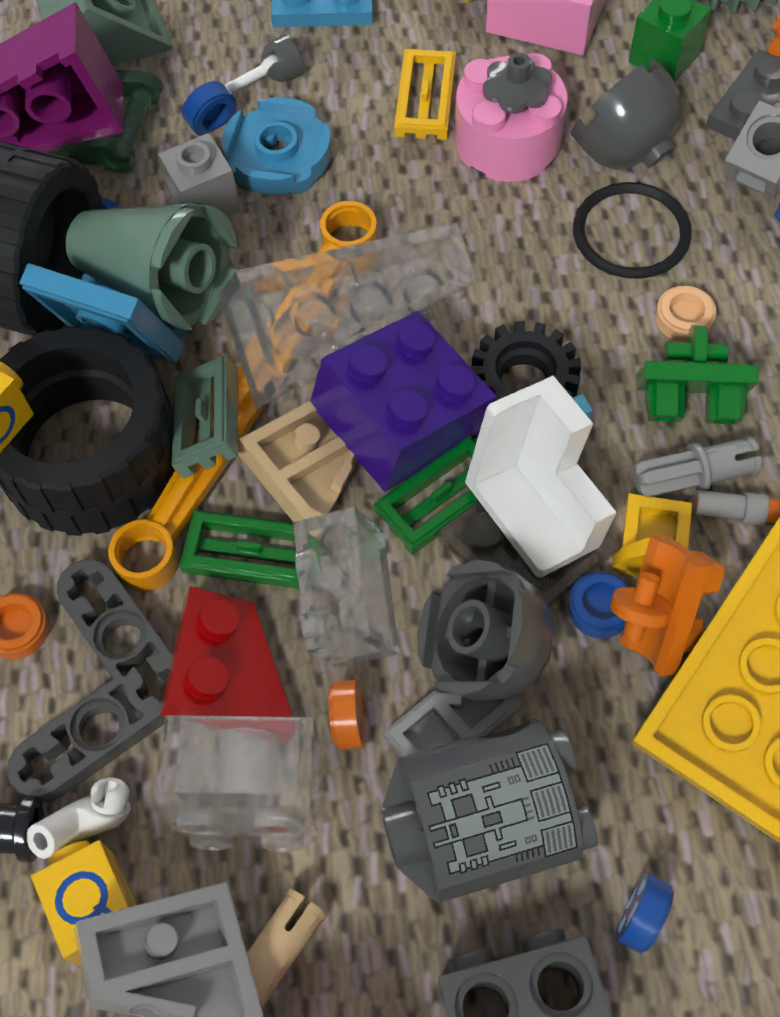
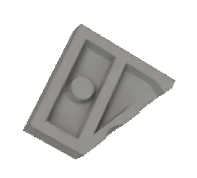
(169, 958)

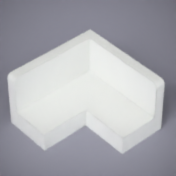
(531, 477)

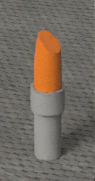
(747, 507)

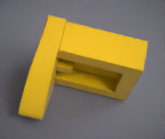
(649, 517)

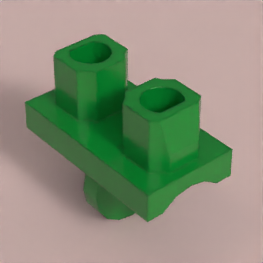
(724, 384)

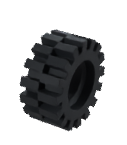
(526, 349)

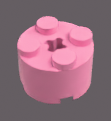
(504, 143)

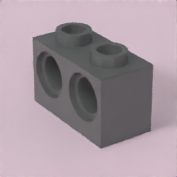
(517, 977)

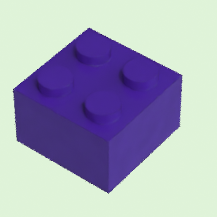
(400, 399)

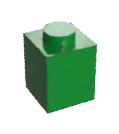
(671, 33)

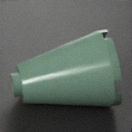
(160, 254)

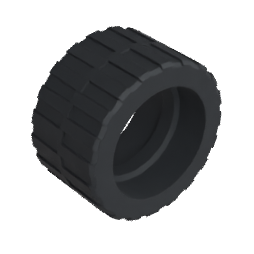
(37, 206)
(117, 481)

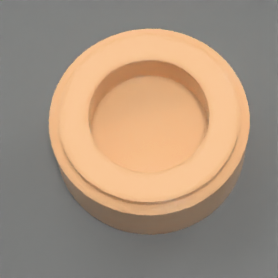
(681, 309)

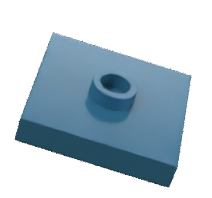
(101, 306)

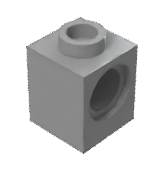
(748, 165)
(200, 174)

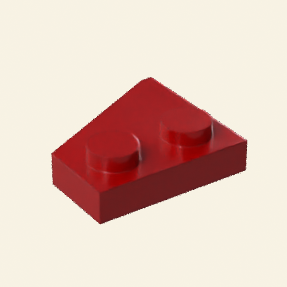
(222, 662)

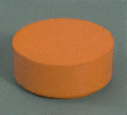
(22, 625)
(347, 715)

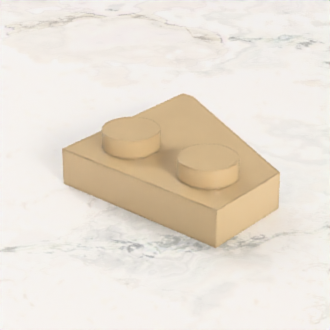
(299, 462)

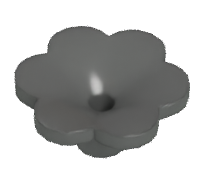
(517, 83)

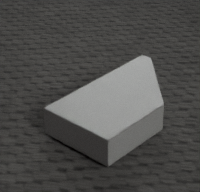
(446, 719)

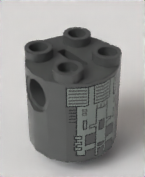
(486, 811)

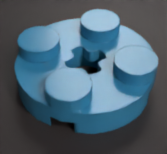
(280, 170)

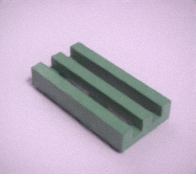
(216, 414)

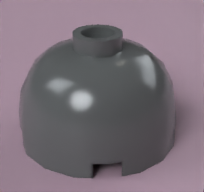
(633, 120)
(485, 633)

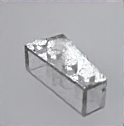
(317, 303)

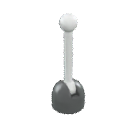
(278, 62)

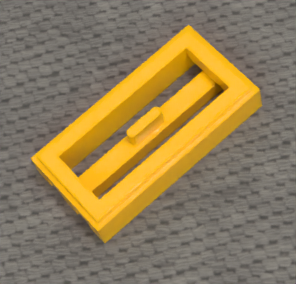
(422, 125)

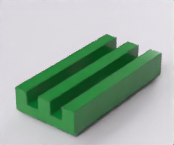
(401, 526)
(238, 570)

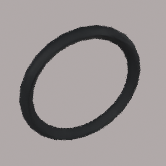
(630, 272)

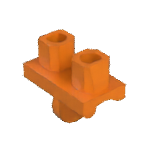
(665, 602)

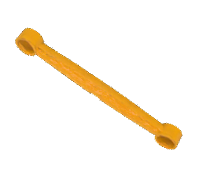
(185, 495)

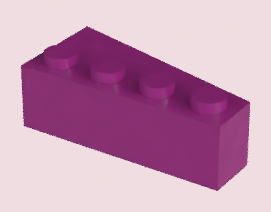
(58, 85)

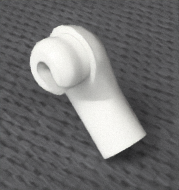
(86, 817)

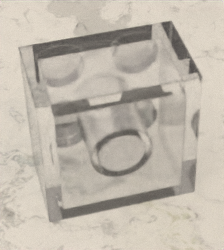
(242, 780)

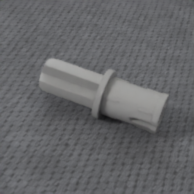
(696, 467)

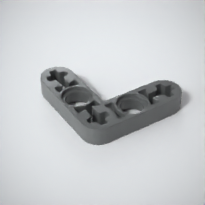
(118, 697)

